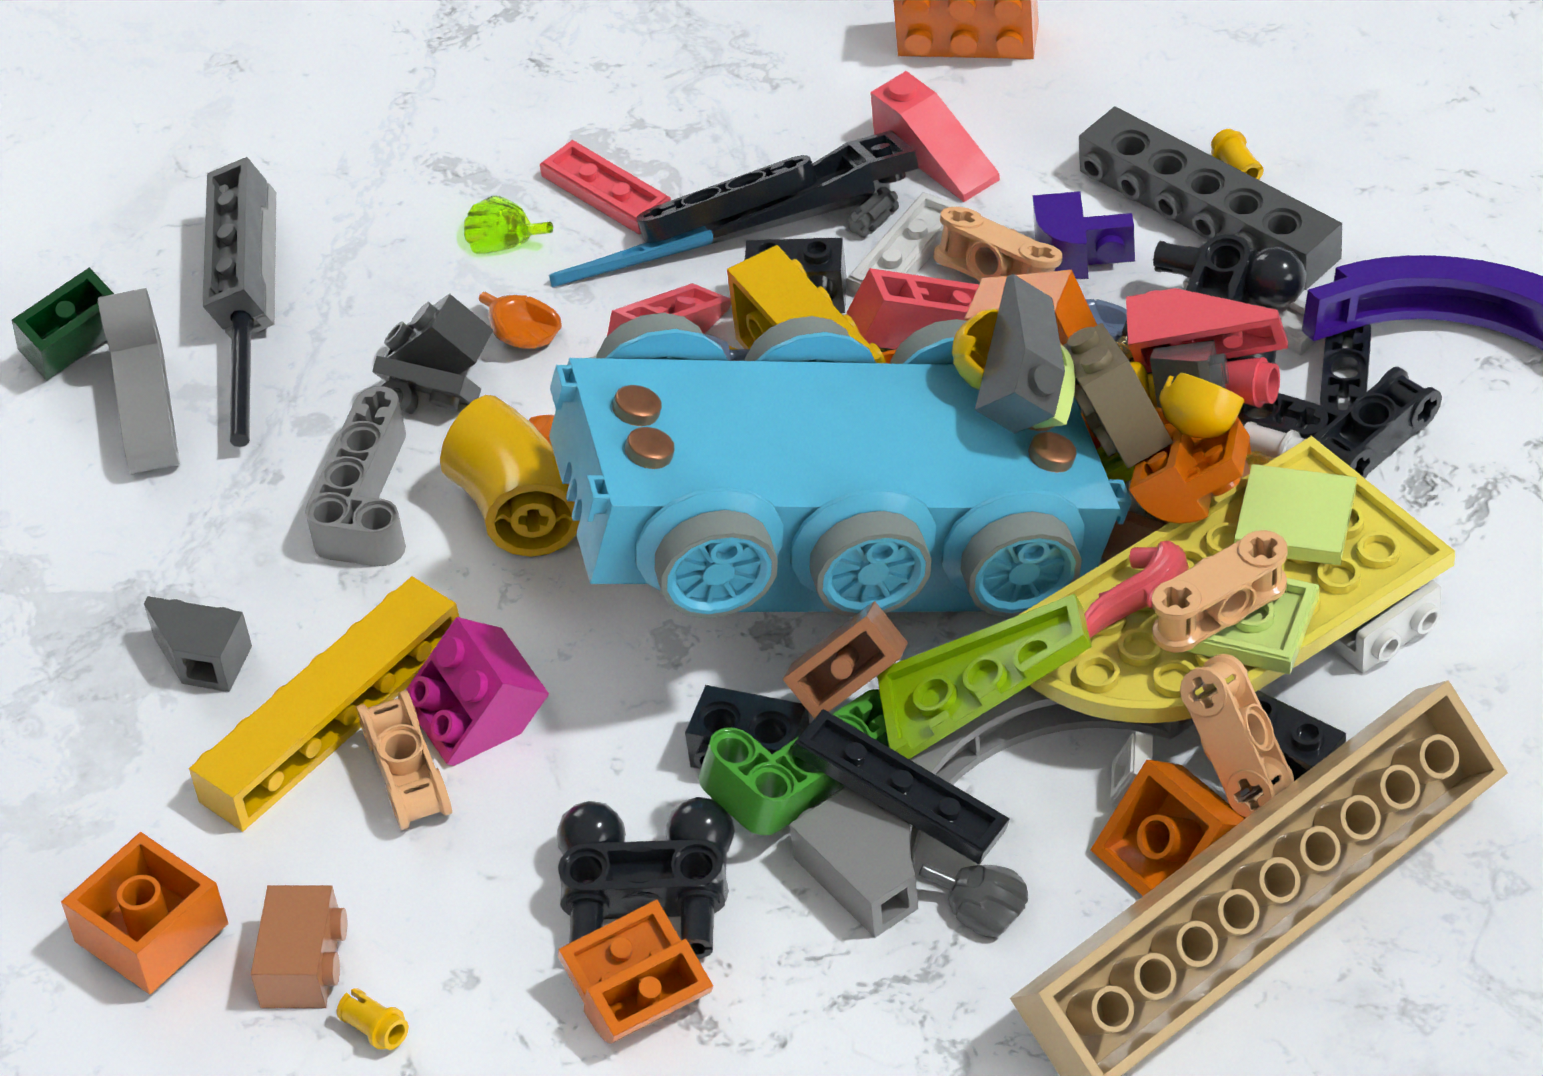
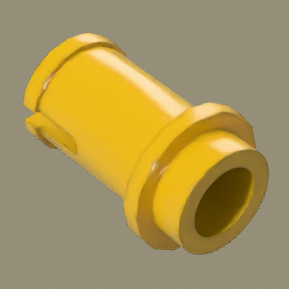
(1231, 148)
(382, 1025)

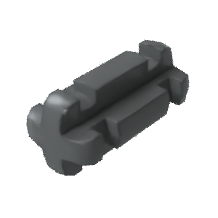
(873, 211)

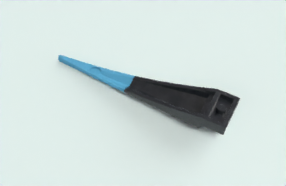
(843, 181)

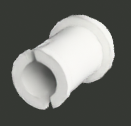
(1271, 441)

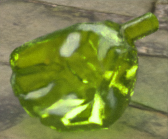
(499, 225)

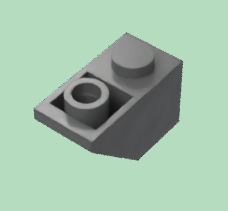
(440, 337)
(1193, 359)
(200, 641)

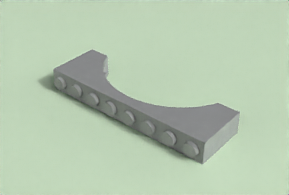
(869, 853)

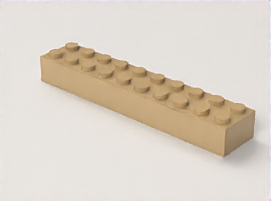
(1259, 886)

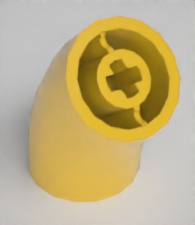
(510, 477)

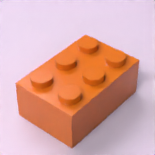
(966, 28)

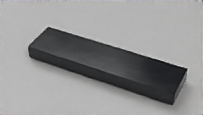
(900, 786)

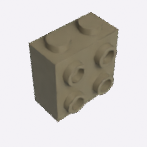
(1114, 398)

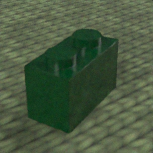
(62, 324)

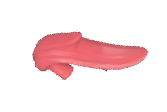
(1136, 592)

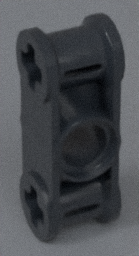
(1380, 421)

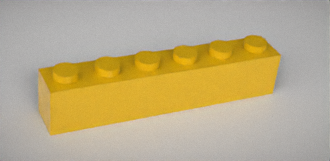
(318, 706)

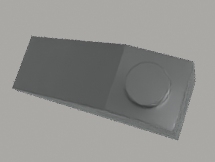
(1023, 360)

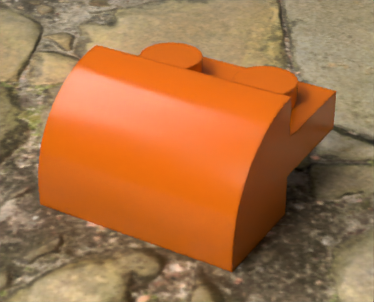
(1183, 476)
(633, 972)

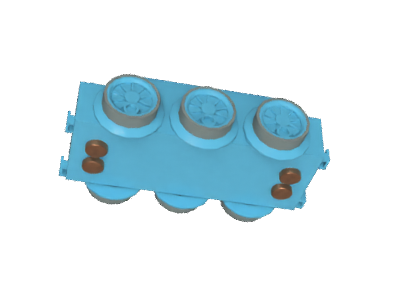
(818, 476)

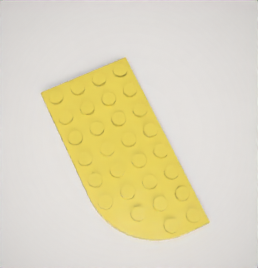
(1139, 682)

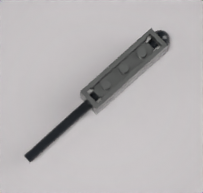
(240, 271)

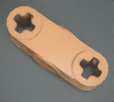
(989, 249)
(1219, 591)
(1235, 733)
(404, 760)

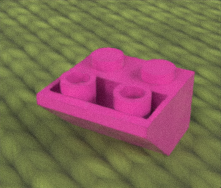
(474, 691)

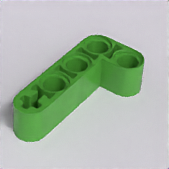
(774, 789)

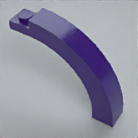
(1430, 289)

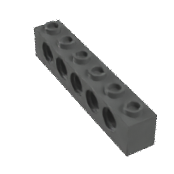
(1205, 191)

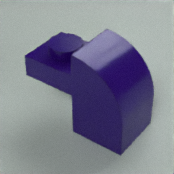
(1080, 238)

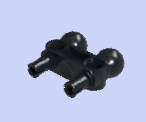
(1235, 272)
(645, 871)

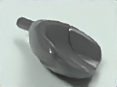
(982, 896)

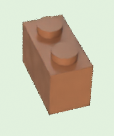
(845, 660)
(297, 946)

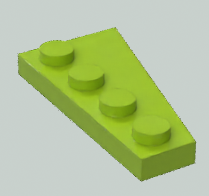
(966, 677)

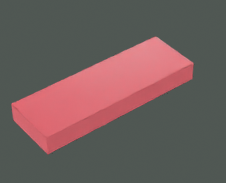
(601, 184)

